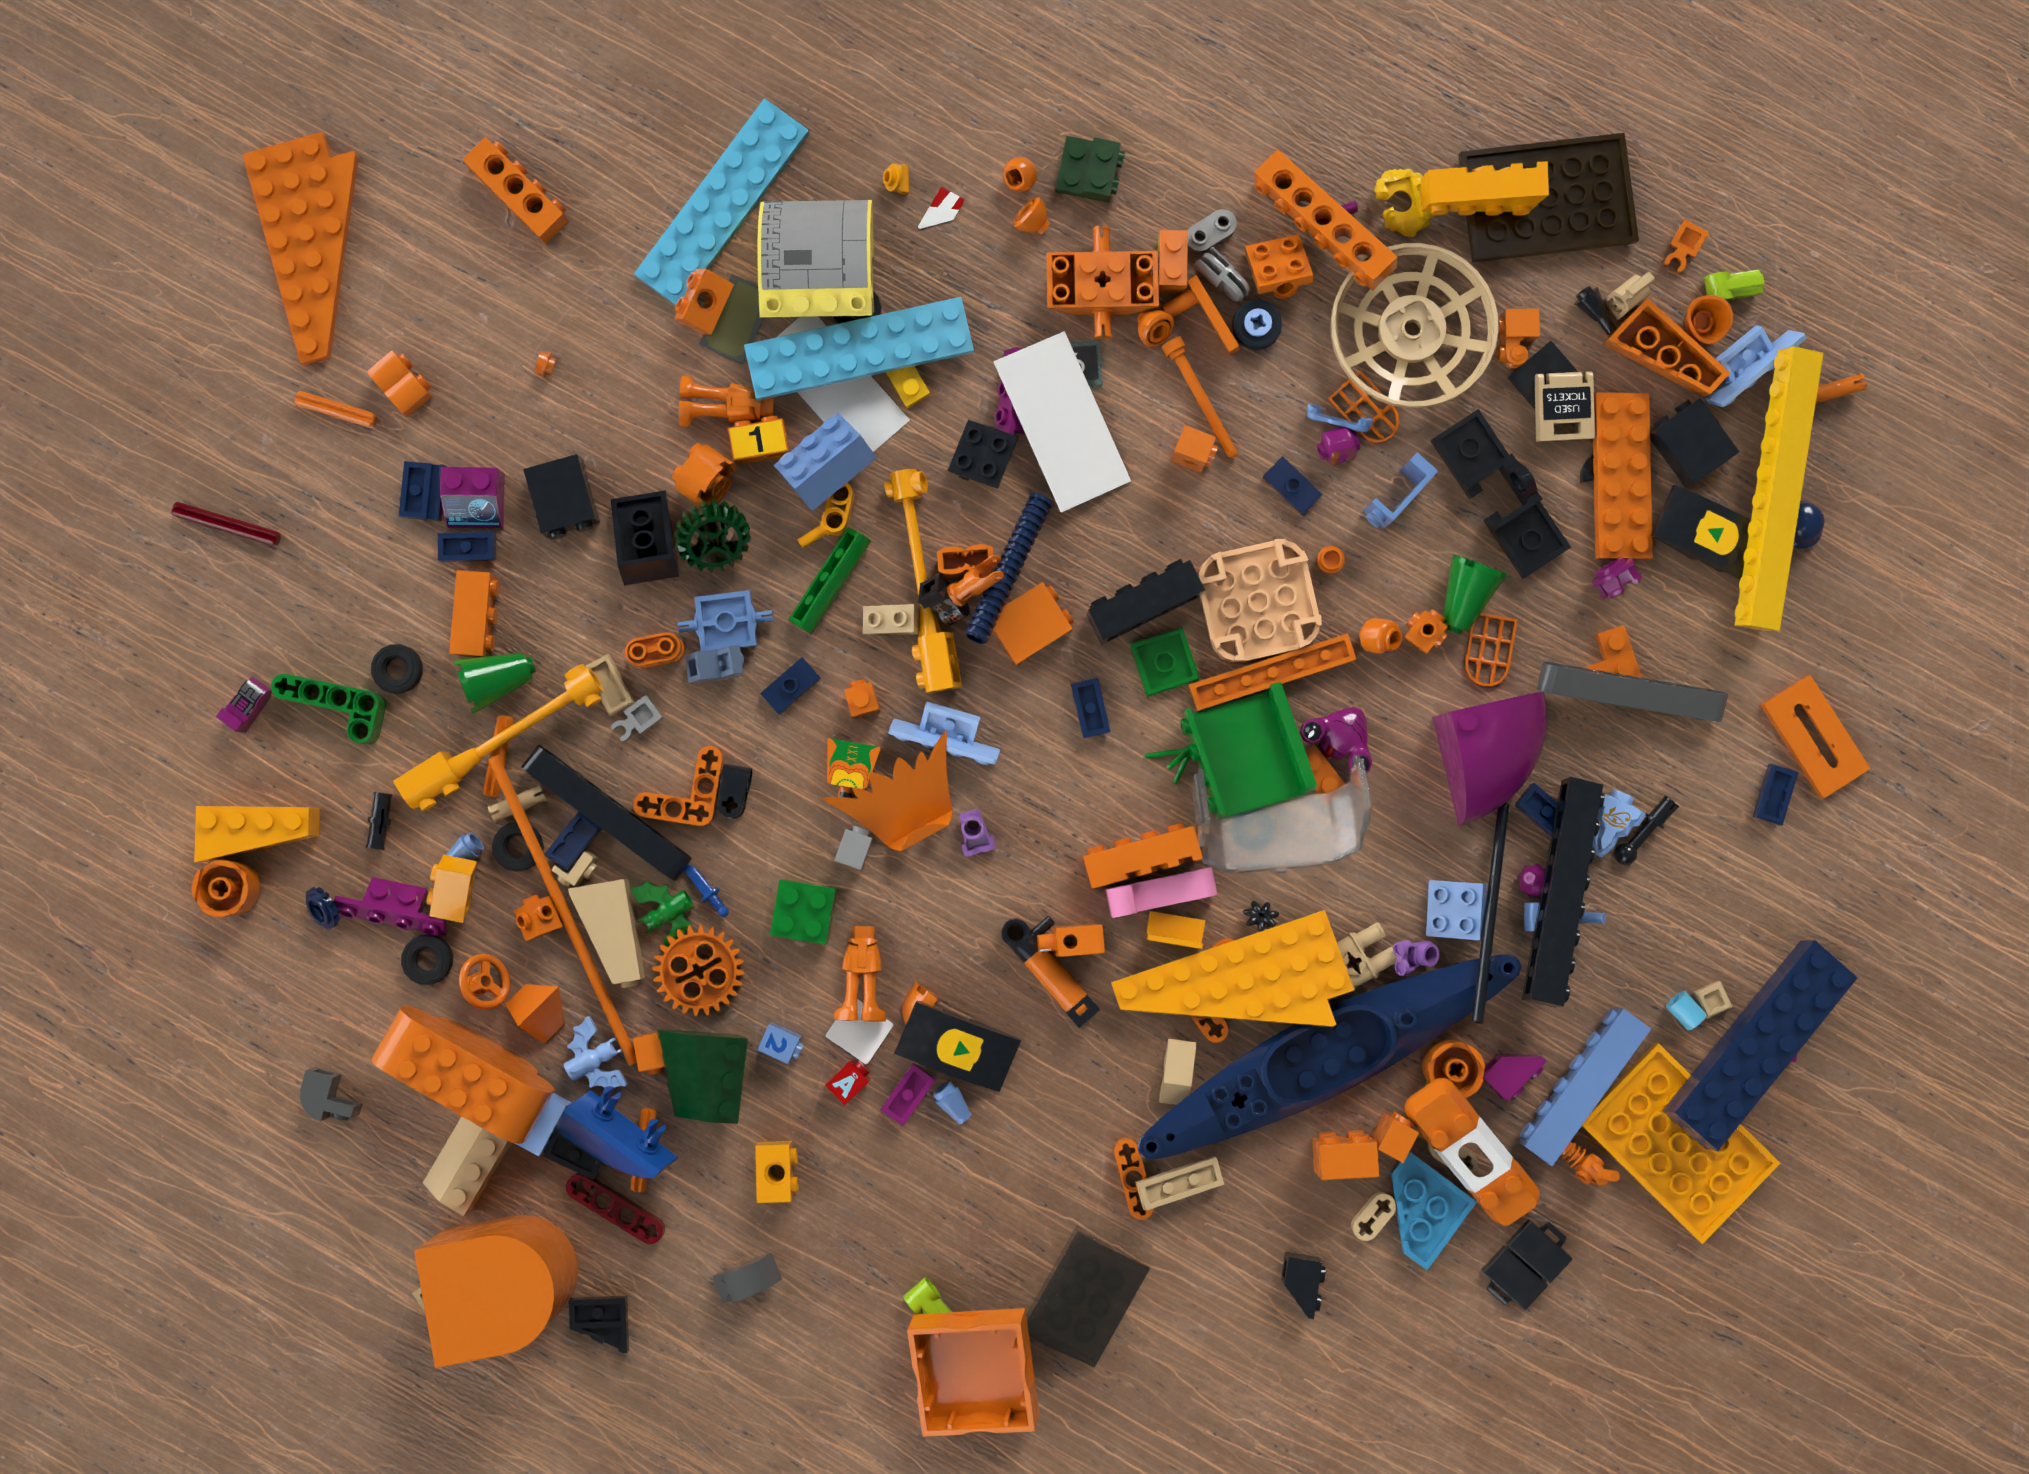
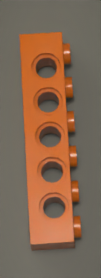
(1279, 170)

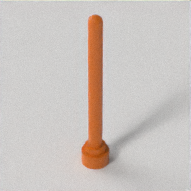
(1176, 351)

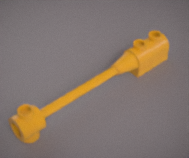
(934, 648)
(444, 772)

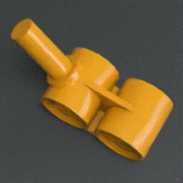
(832, 508)

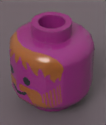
(1338, 445)

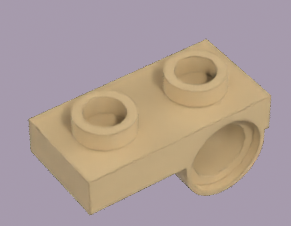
(891, 619)

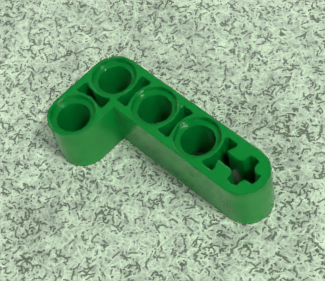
(329, 699)

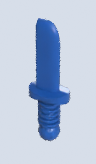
(707, 891)

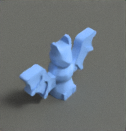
(588, 1060)

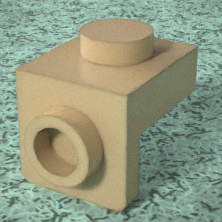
(582, 869)

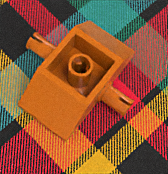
(1075, 287)

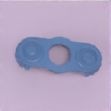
(1314, 413)

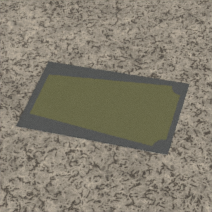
(737, 322)

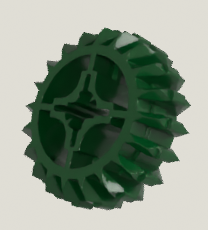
(712, 526)

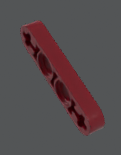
(618, 1203)

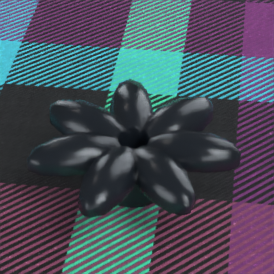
(1260, 915)

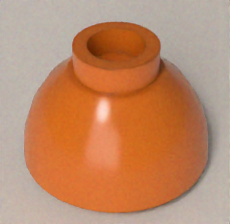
(1032, 217)
(1154, 327)

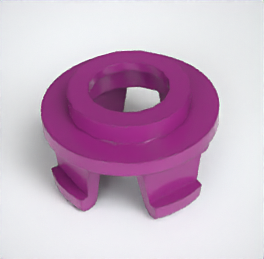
(1615, 575)

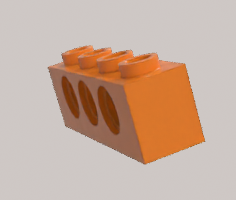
(485, 158)

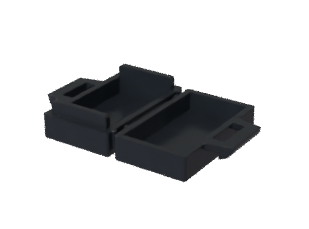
(1533, 1255)

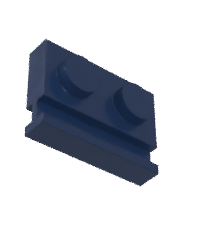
(421, 491)

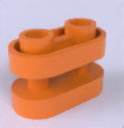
(655, 650)

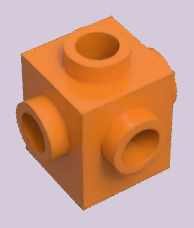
(1416, 635)
(537, 917)

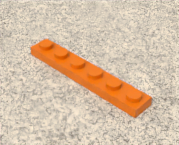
(1271, 671)

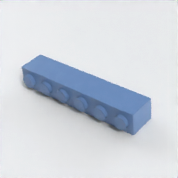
(1583, 1085)

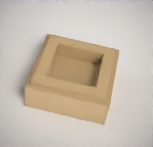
(1712, 999)

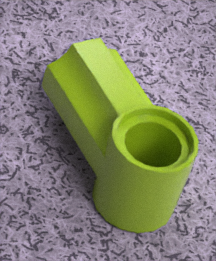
(1734, 285)
(925, 1298)

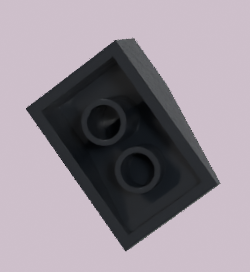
(644, 538)

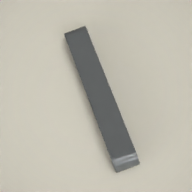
(1632, 691)

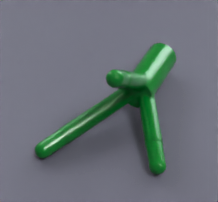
(1184, 756)

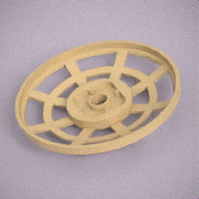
(1429, 320)

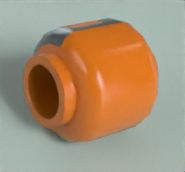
(1380, 636)

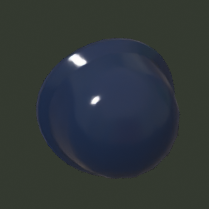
(1809, 526)

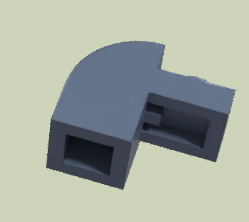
(714, 664)

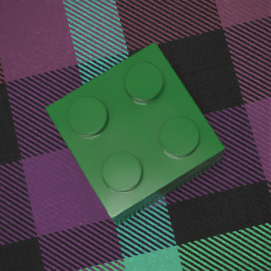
(803, 911)

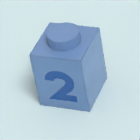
(781, 1043)

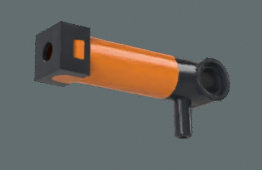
(1050, 971)

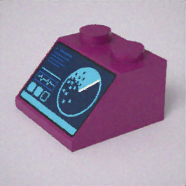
(472, 497)

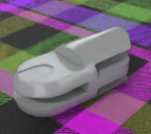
(1222, 275)

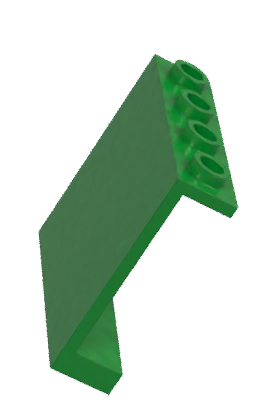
(1249, 753)

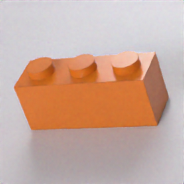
(474, 614)

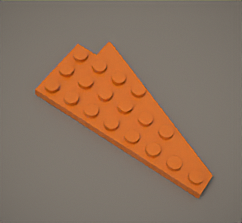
(305, 219)

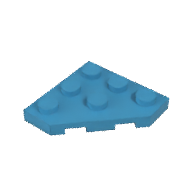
(1426, 1209)

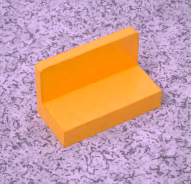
(1175, 929)

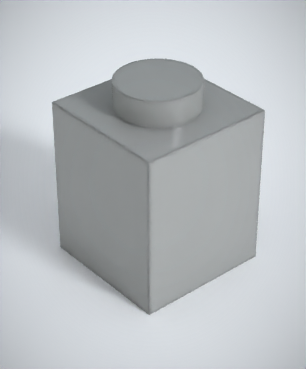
(854, 847)

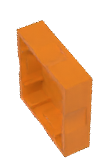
(973, 1372)

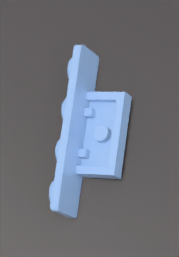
(1748, 361)
(960, 729)

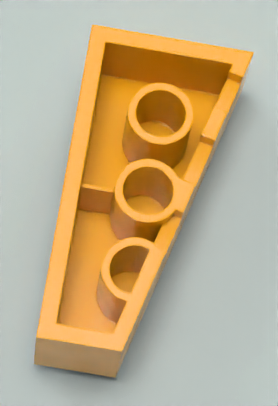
(1484, 189)
(239, 830)

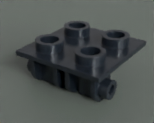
(982, 454)

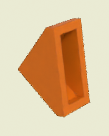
(537, 1010)

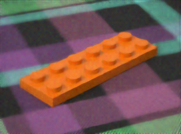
(1622, 476)

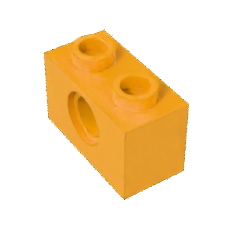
(768, 1187)

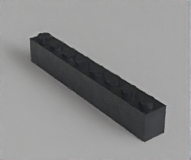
(1563, 892)

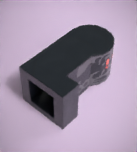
(940, 601)

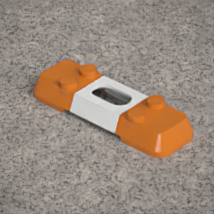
(1450, 1122)

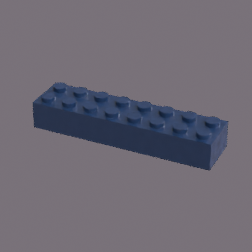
(1759, 1044)

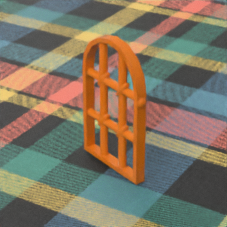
(1365, 397)
(1480, 660)

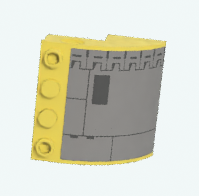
(815, 258)

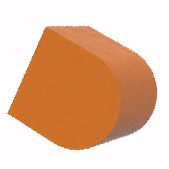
(493, 1286)

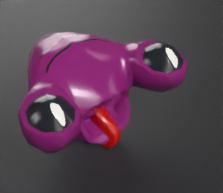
(1340, 735)

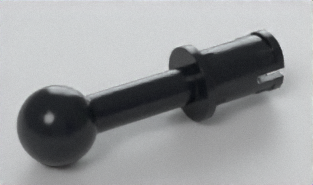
(1627, 852)

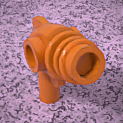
(1588, 1167)

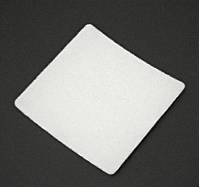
(859, 1036)

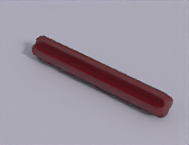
(226, 524)

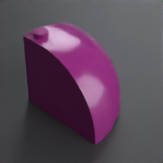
(1490, 751)

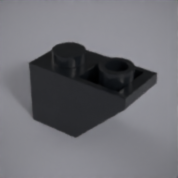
(1302, 1278)

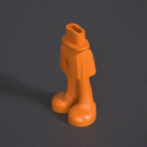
(739, 406)
(865, 959)

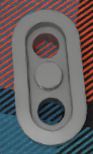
(1211, 230)

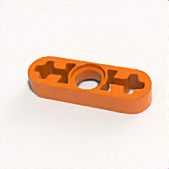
(1120, 1159)

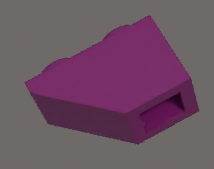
(1509, 1073)

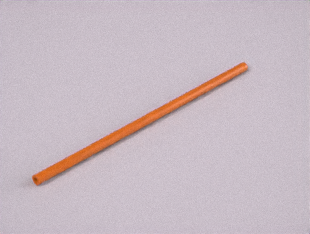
(563, 909)

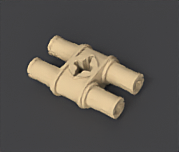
(1366, 967)

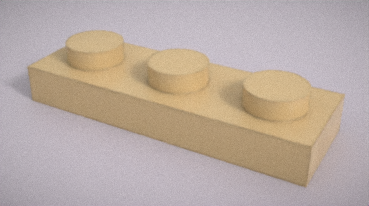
(1179, 1183)

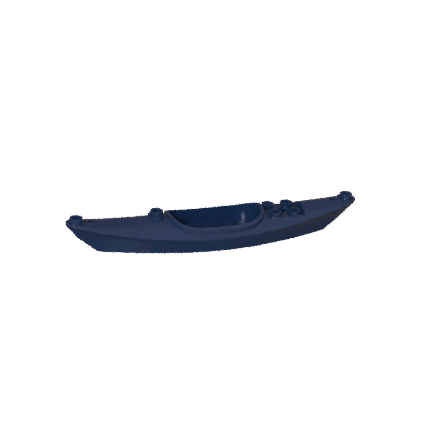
(1320, 1062)

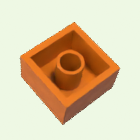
(1345, 1156)

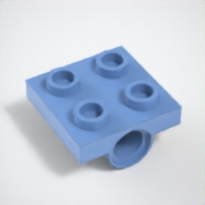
(1456, 909)

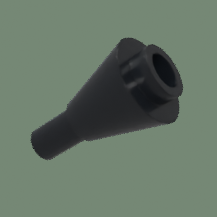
(1592, 304)

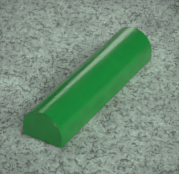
(829, 580)

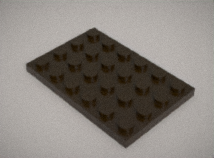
(1586, 203)

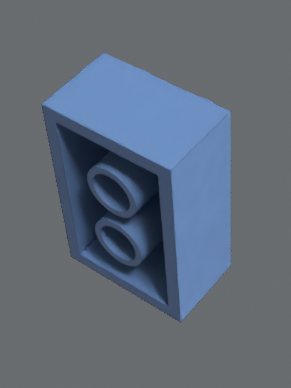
(825, 461)

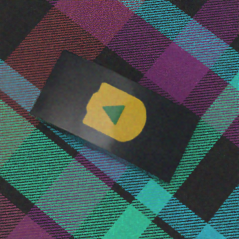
(1703, 531)
(957, 1046)

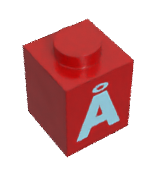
(849, 1081)

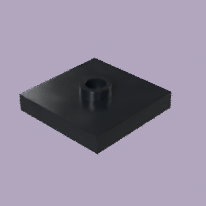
(1545, 361)

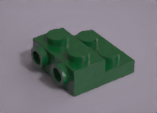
(1089, 168)

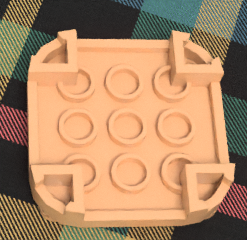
(1259, 601)

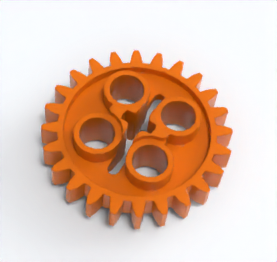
(710, 992)

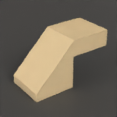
(1177, 1071)

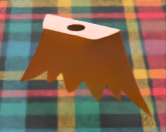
(907, 806)

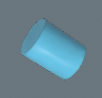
(1686, 1010)

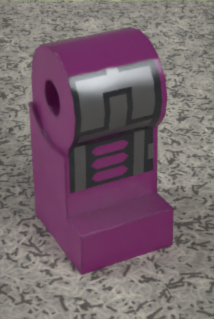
(245, 705)

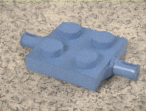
(725, 620)

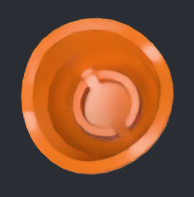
(1708, 319)

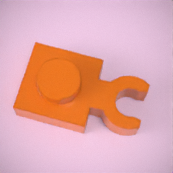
(1686, 242)

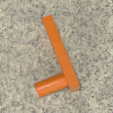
(1198, 294)

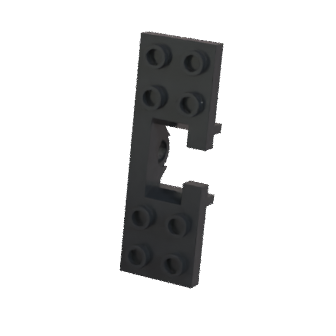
(1527, 533)

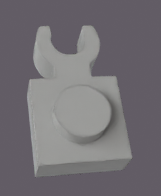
(641, 716)

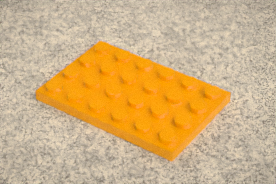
(1686, 1179)

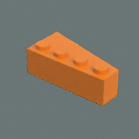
(1666, 349)
(1141, 856)

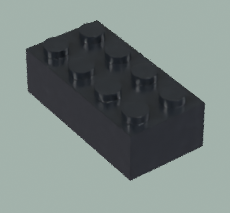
(1144, 602)

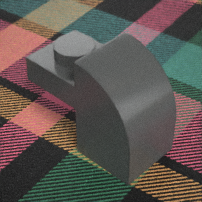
(320, 1098)
(747, 1278)

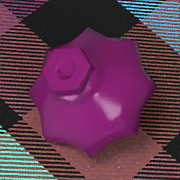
(1531, 880)

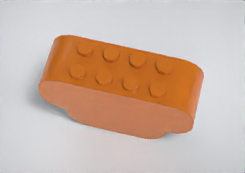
(464, 1073)

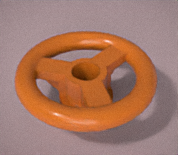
(471, 985)

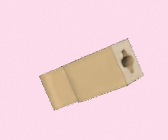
(1629, 295)

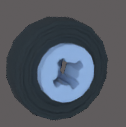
(1253, 334)

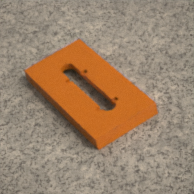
(1821, 776)

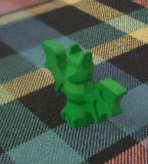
(670, 908)

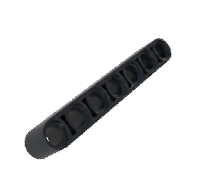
(606, 812)

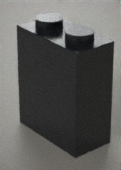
(1692, 442)
(561, 496)

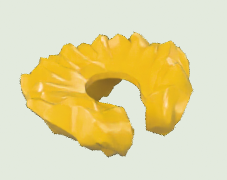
(1407, 181)

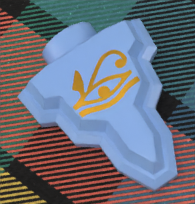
(1616, 821)

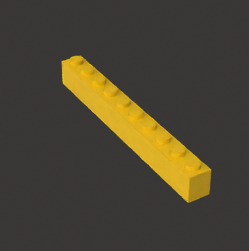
(1778, 489)

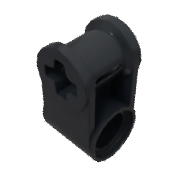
(735, 784)

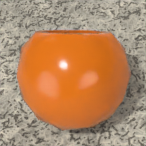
(1019, 174)

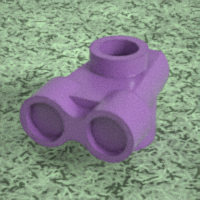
(975, 839)
(1413, 955)

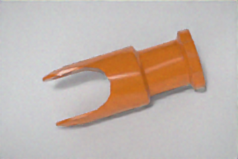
(975, 581)

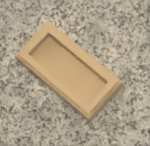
(615, 694)

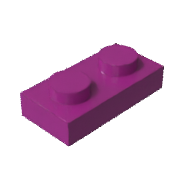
(908, 1094)

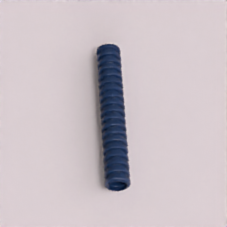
(1011, 561)

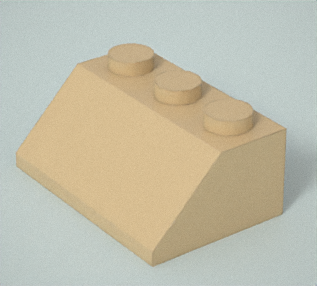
(465, 1166)

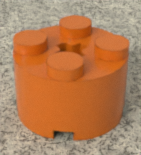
(704, 475)
(218, 902)
(1468, 1060)

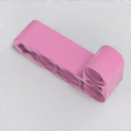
(1161, 892)

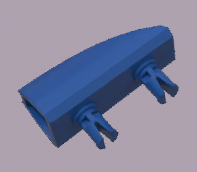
(614, 1139)

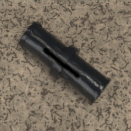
(379, 820)

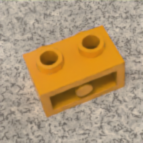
(452, 888)

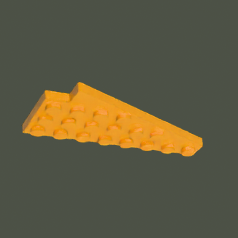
(1263, 977)

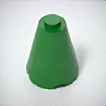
(1468, 592)
(493, 677)

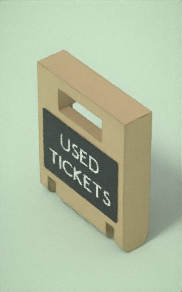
(1564, 400)

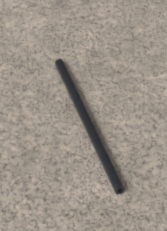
(1490, 914)

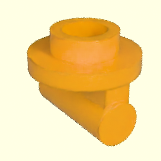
(897, 178)

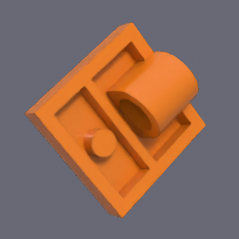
(1279, 265)

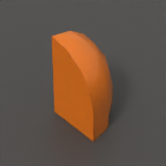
(918, 993)

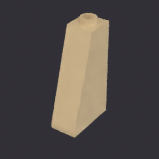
(612, 927)

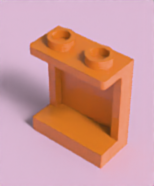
(1031, 623)

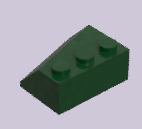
(704, 1073)

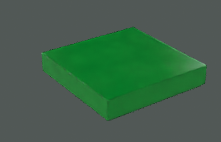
(1164, 661)

